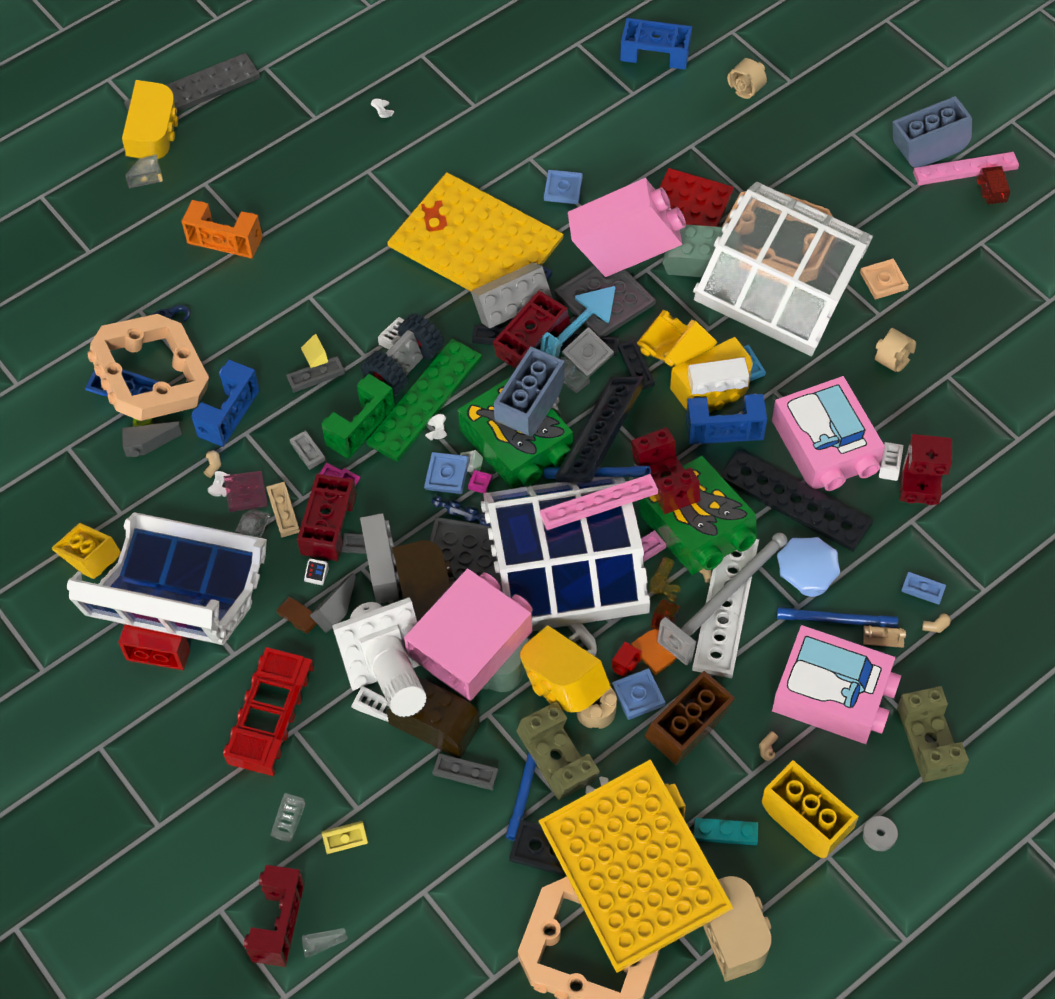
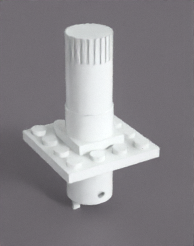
(376, 651)

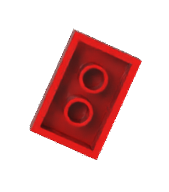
(154, 647)

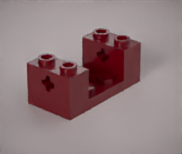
(516, 340)
(659, 452)
(923, 469)
(322, 532)
(274, 946)

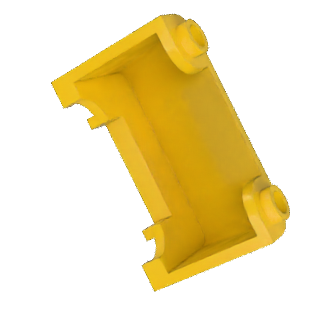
(674, 341)

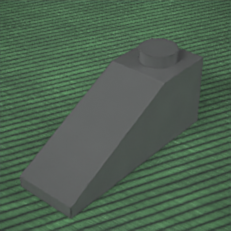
(146, 438)
(335, 606)

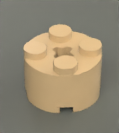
(747, 78)
(894, 350)
(601, 712)

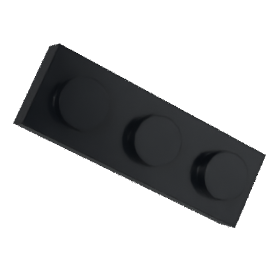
(635, 362)

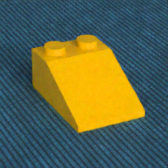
(87, 550)

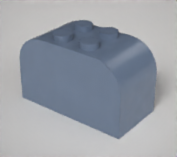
(933, 132)
(530, 392)

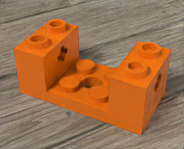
(238, 240)

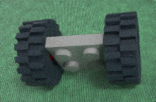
(417, 341)

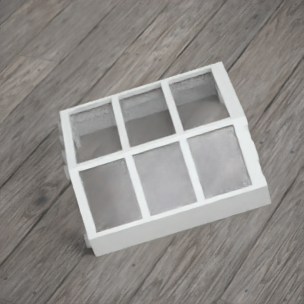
(781, 267)

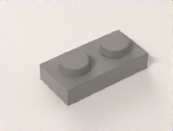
(307, 450)

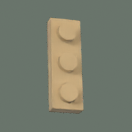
(282, 509)

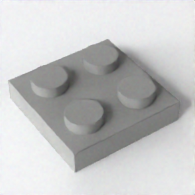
(587, 352)

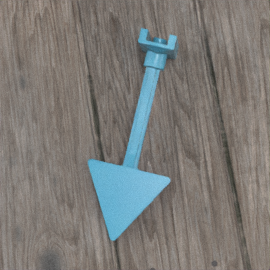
(596, 302)

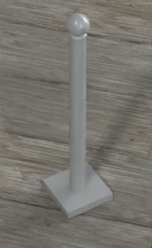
(678, 640)

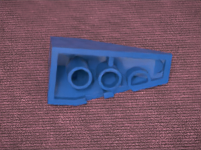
(136, 383)

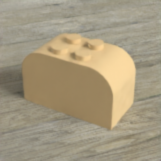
(742, 934)

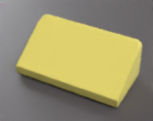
(314, 352)
(344, 837)

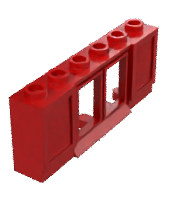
(256, 748)

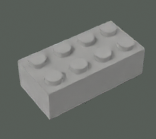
(509, 294)
(381, 558)

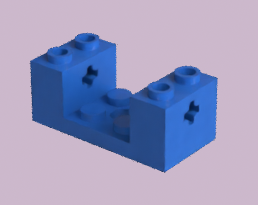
(673, 40)
(242, 388)
(726, 428)

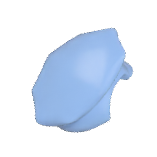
(809, 565)

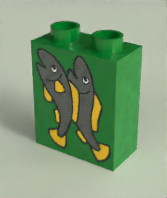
(510, 453)
(707, 529)

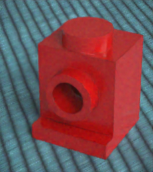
(626, 659)

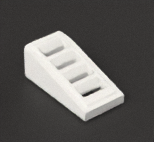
(383, 338)
(891, 461)
(365, 708)

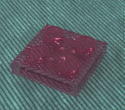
(245, 491)

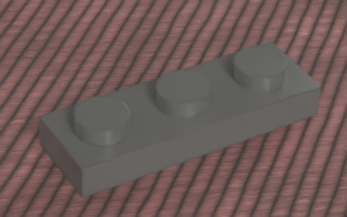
(311, 376)
(465, 771)

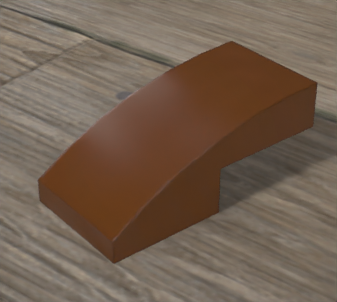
(297, 614)

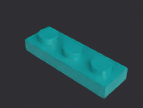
(726, 831)

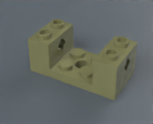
(922, 716)
(545, 733)

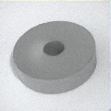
(877, 842)

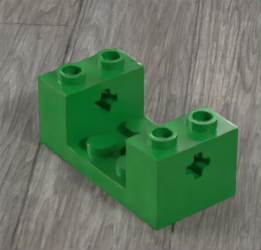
(346, 436)

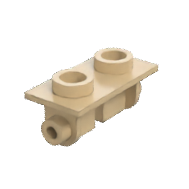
(884, 636)

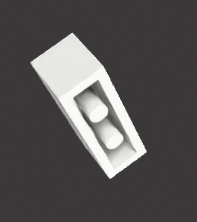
(718, 376)

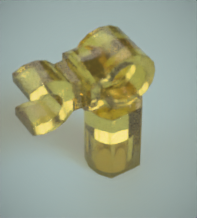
(658, 583)

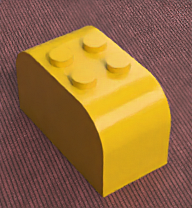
(150, 121)
(716, 400)
(563, 671)
(808, 810)

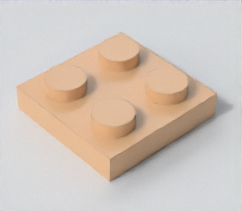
(884, 278)

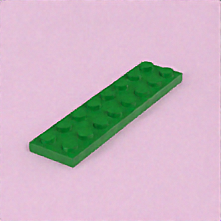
(424, 400)

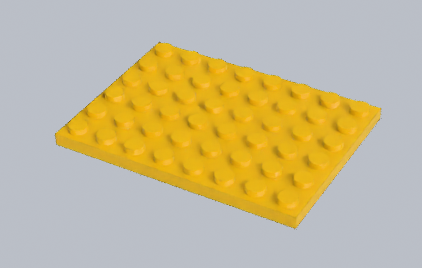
(480, 238)
(635, 865)

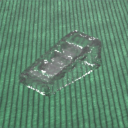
(292, 800)
(321, 941)

